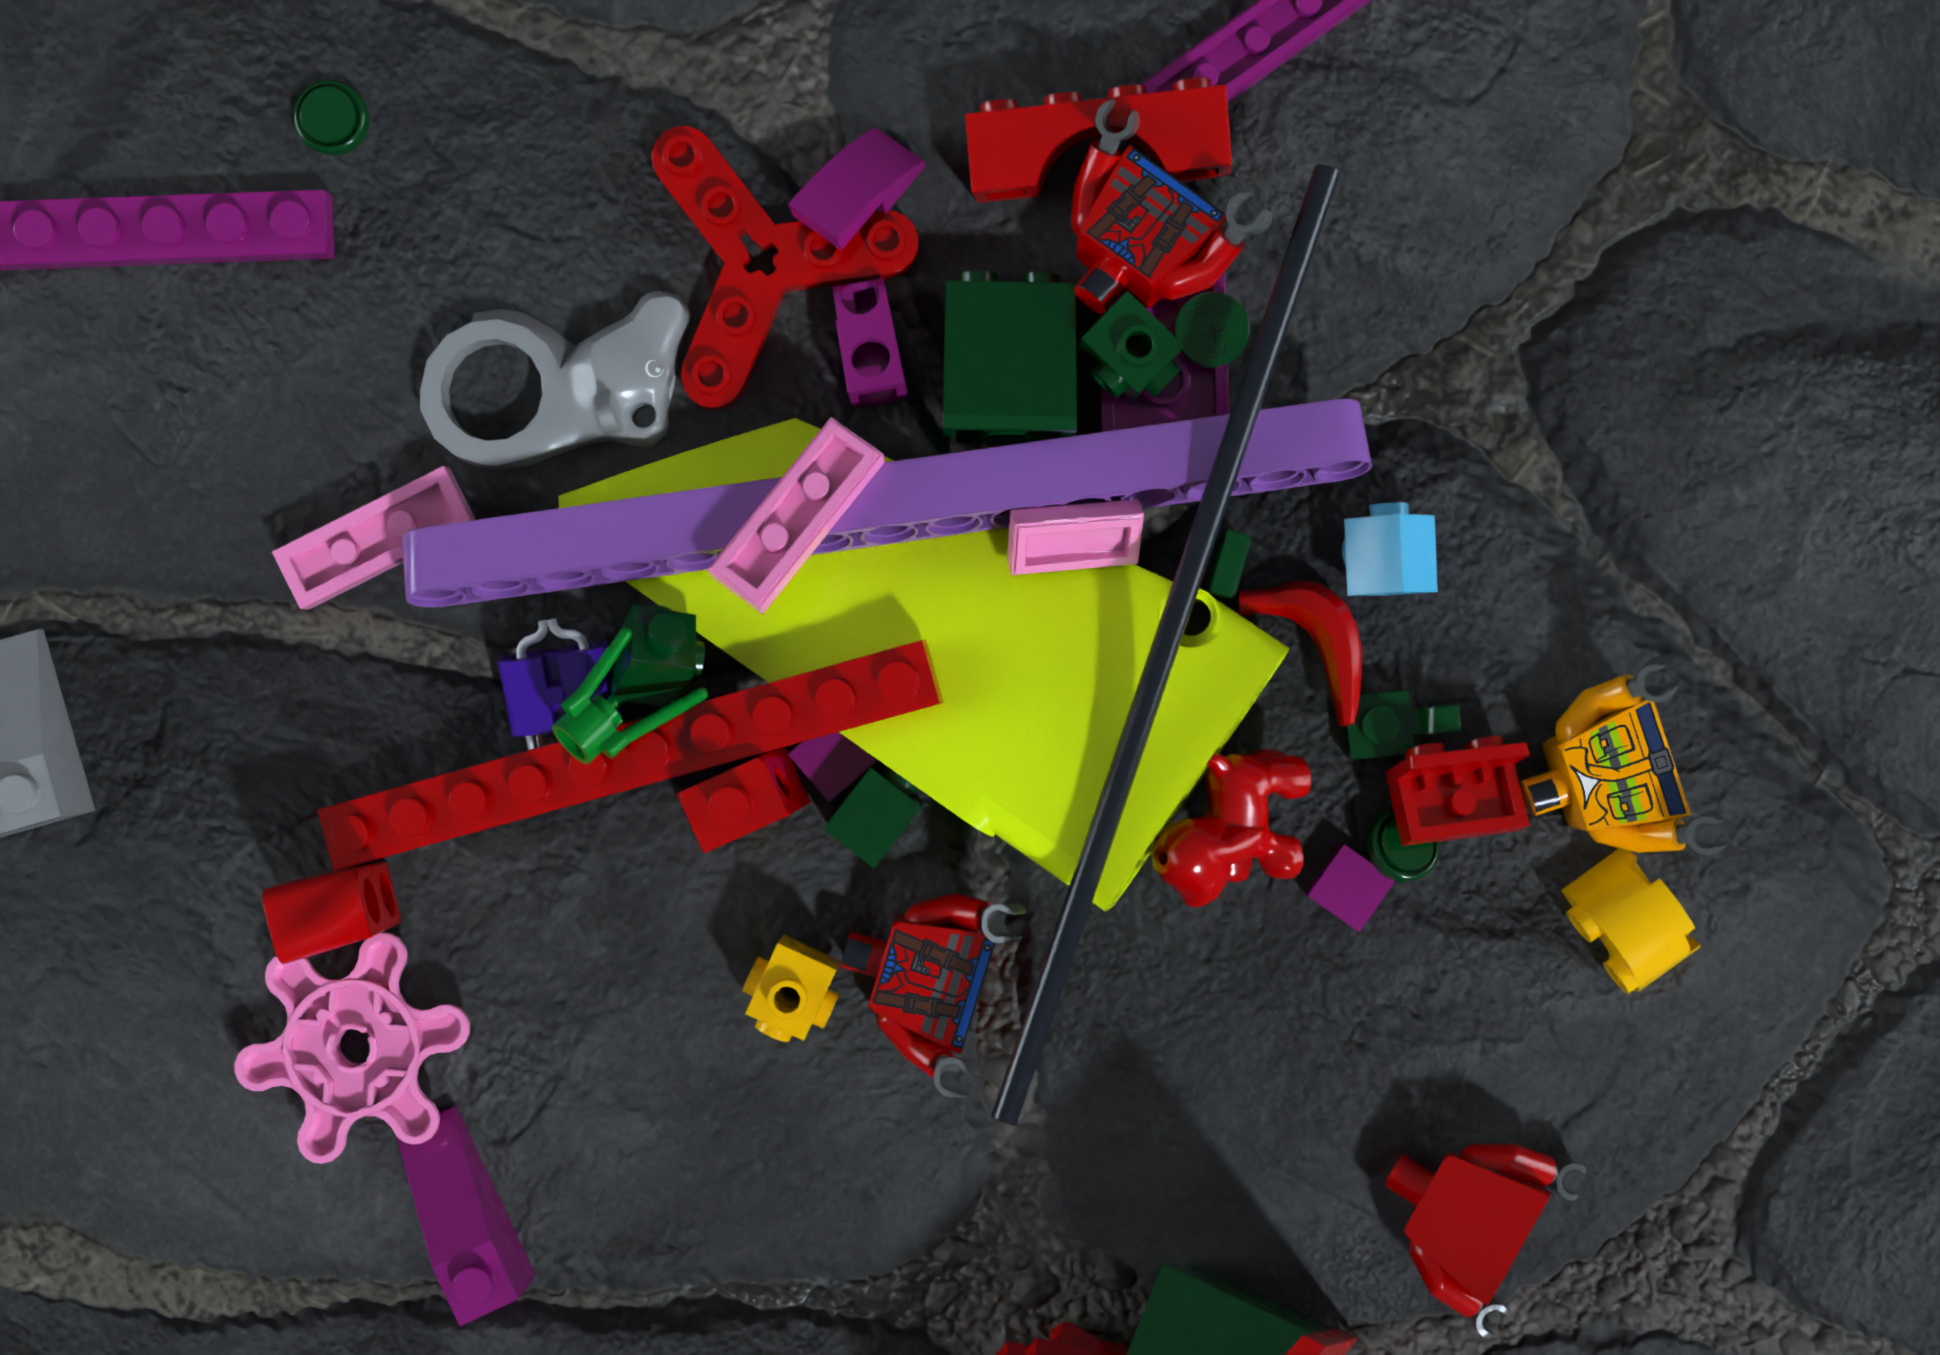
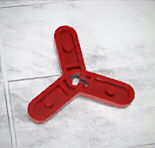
(747, 303)

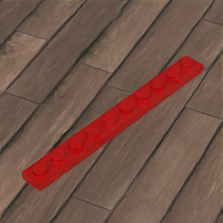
(698, 739)

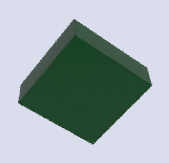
(1227, 564)

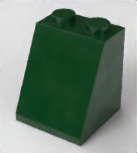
(1009, 359)

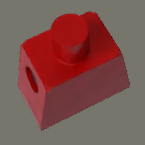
(743, 799)

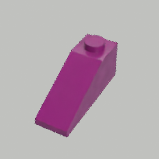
(464, 1222)

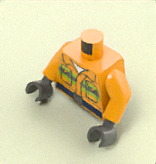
(1617, 770)

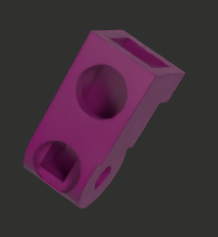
(868, 344)

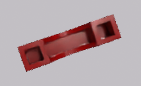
(1017, 147)

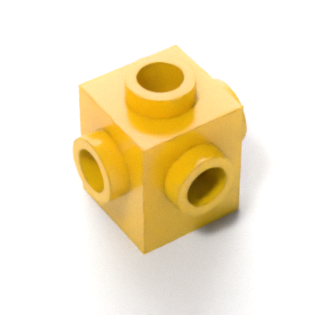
(796, 967)

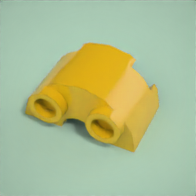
(1633, 919)

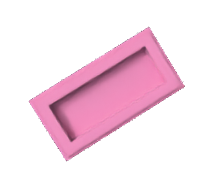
(1074, 536)

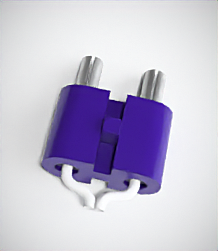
(543, 679)

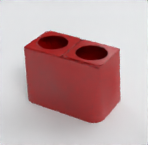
(330, 910)

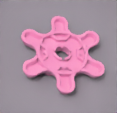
(311, 1055)

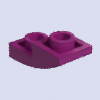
(855, 183)

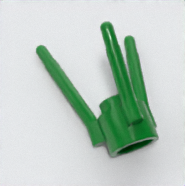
(592, 724)

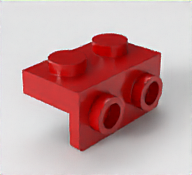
(1458, 791)

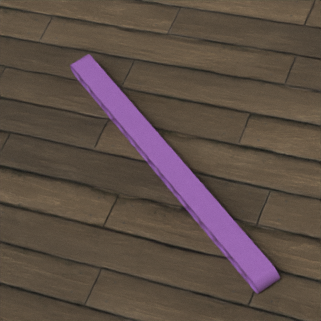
(898, 505)

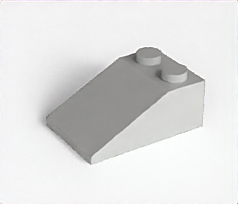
(38, 751)

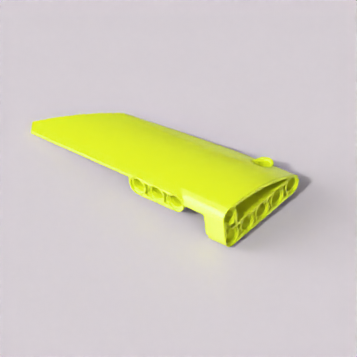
(1025, 665)

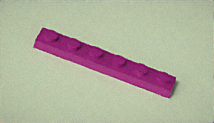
(166, 229)

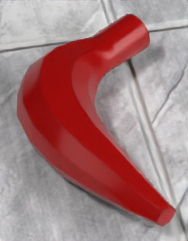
(1329, 625)

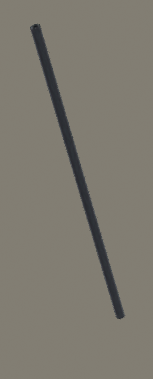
(1165, 645)

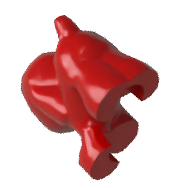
(1219, 847)

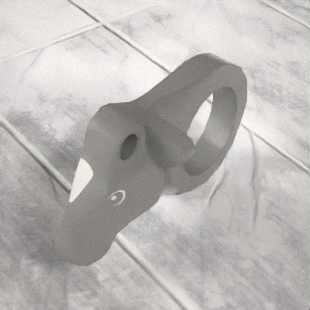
(592, 391)

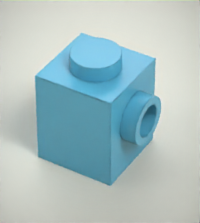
(1390, 552)

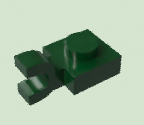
(1387, 724)

